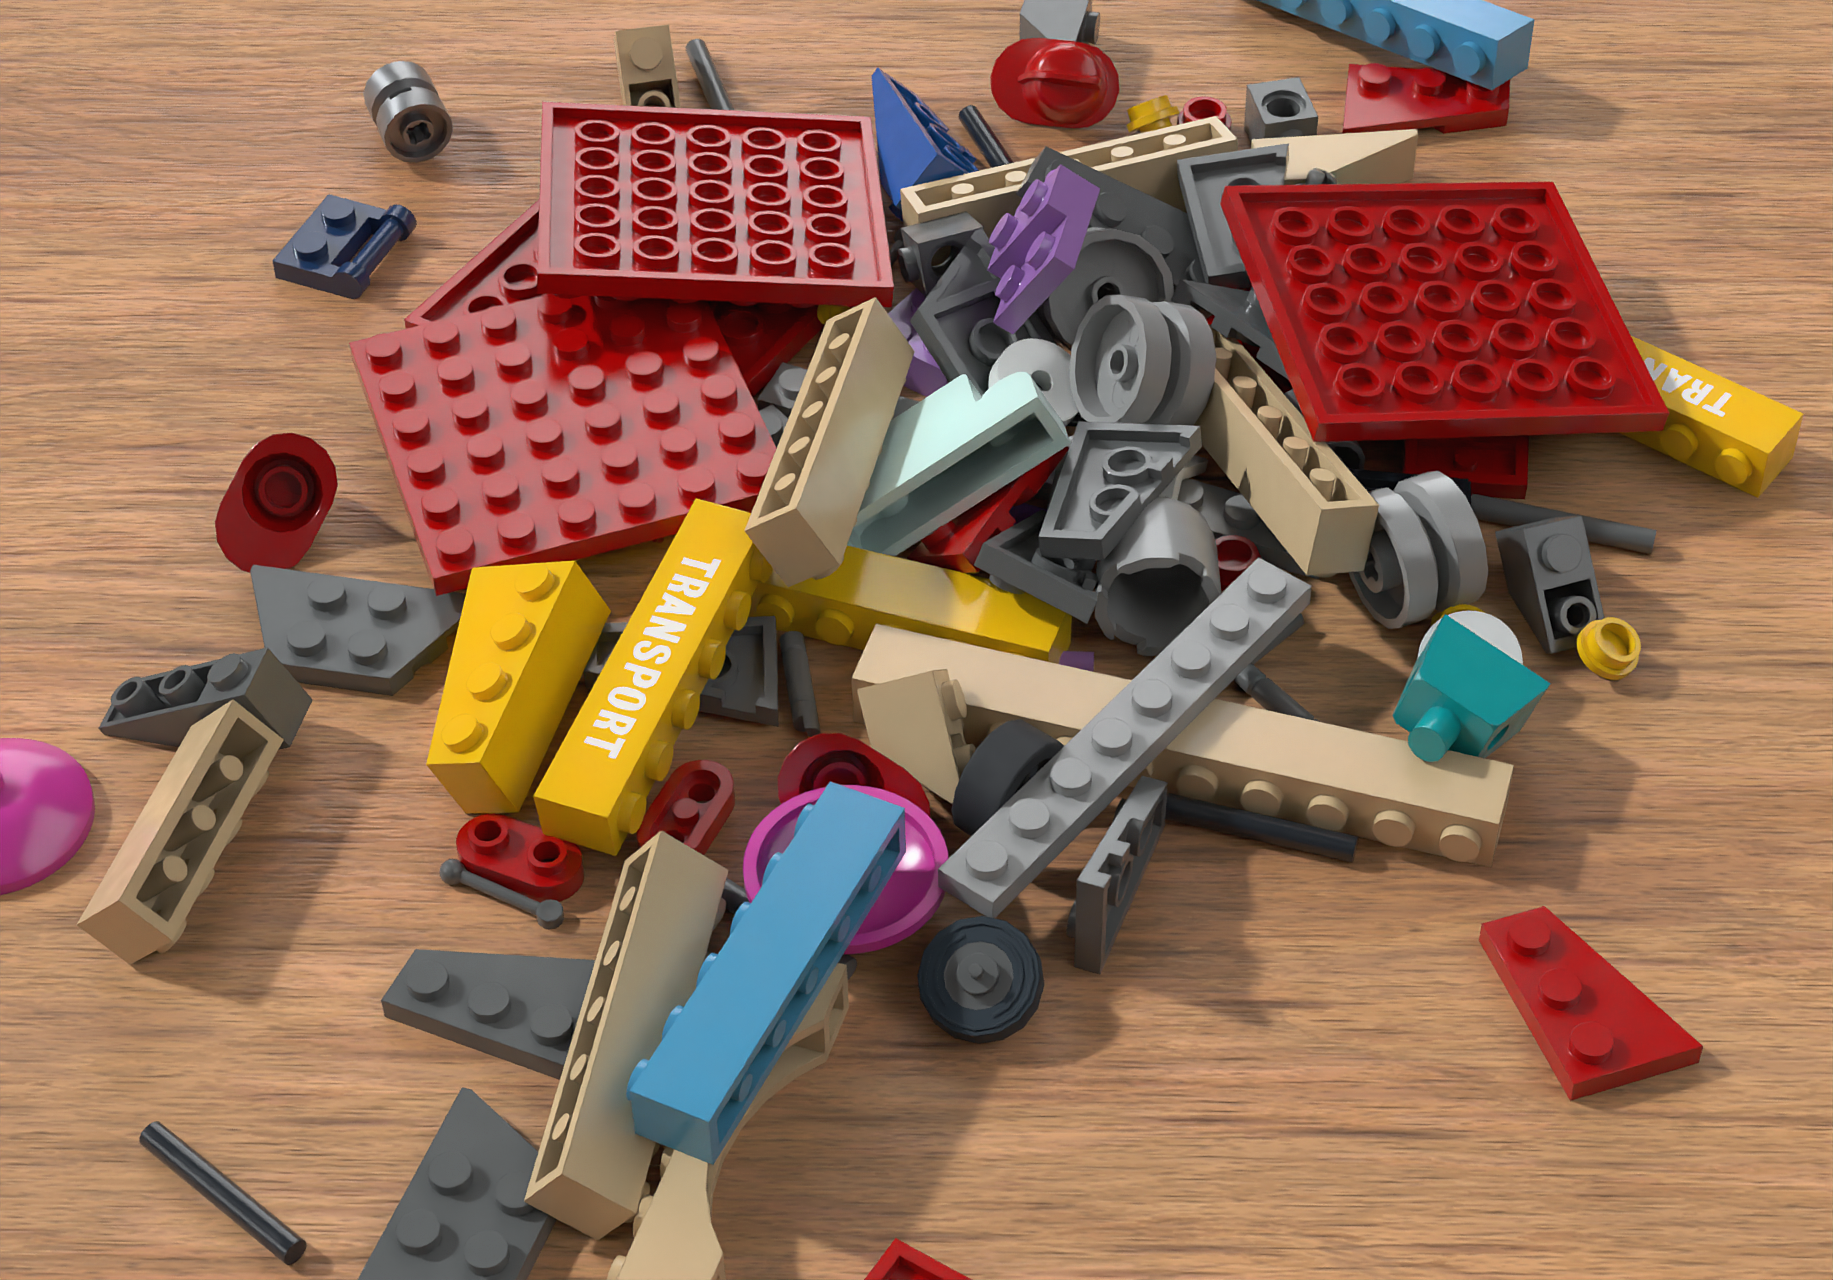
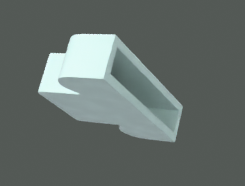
(952, 456)

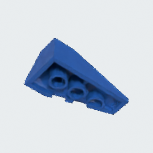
(912, 141)

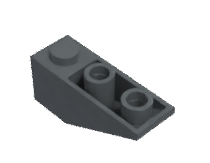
(169, 703)

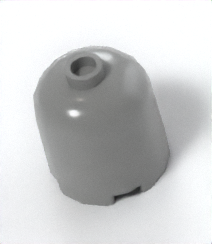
(1158, 577)

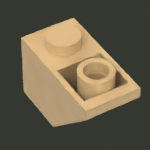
(646, 67)
(920, 727)

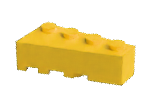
(511, 679)

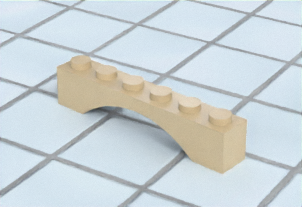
(675, 1224)

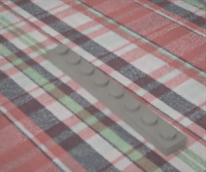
(1122, 739)

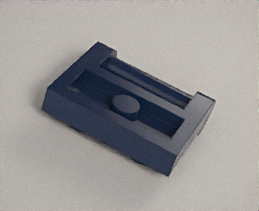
(330, 238)

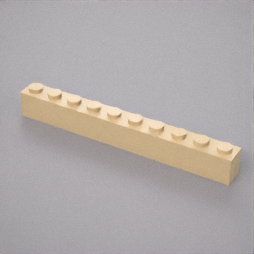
(1230, 750)

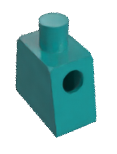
(1465, 695)

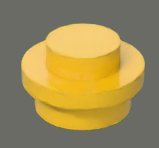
(1151, 115)
(1609, 648)

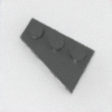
(1018, 568)

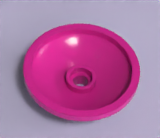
(43, 811)
(908, 896)

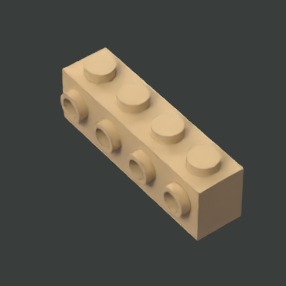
(181, 834)

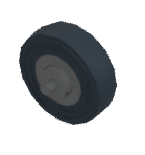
(980, 979)

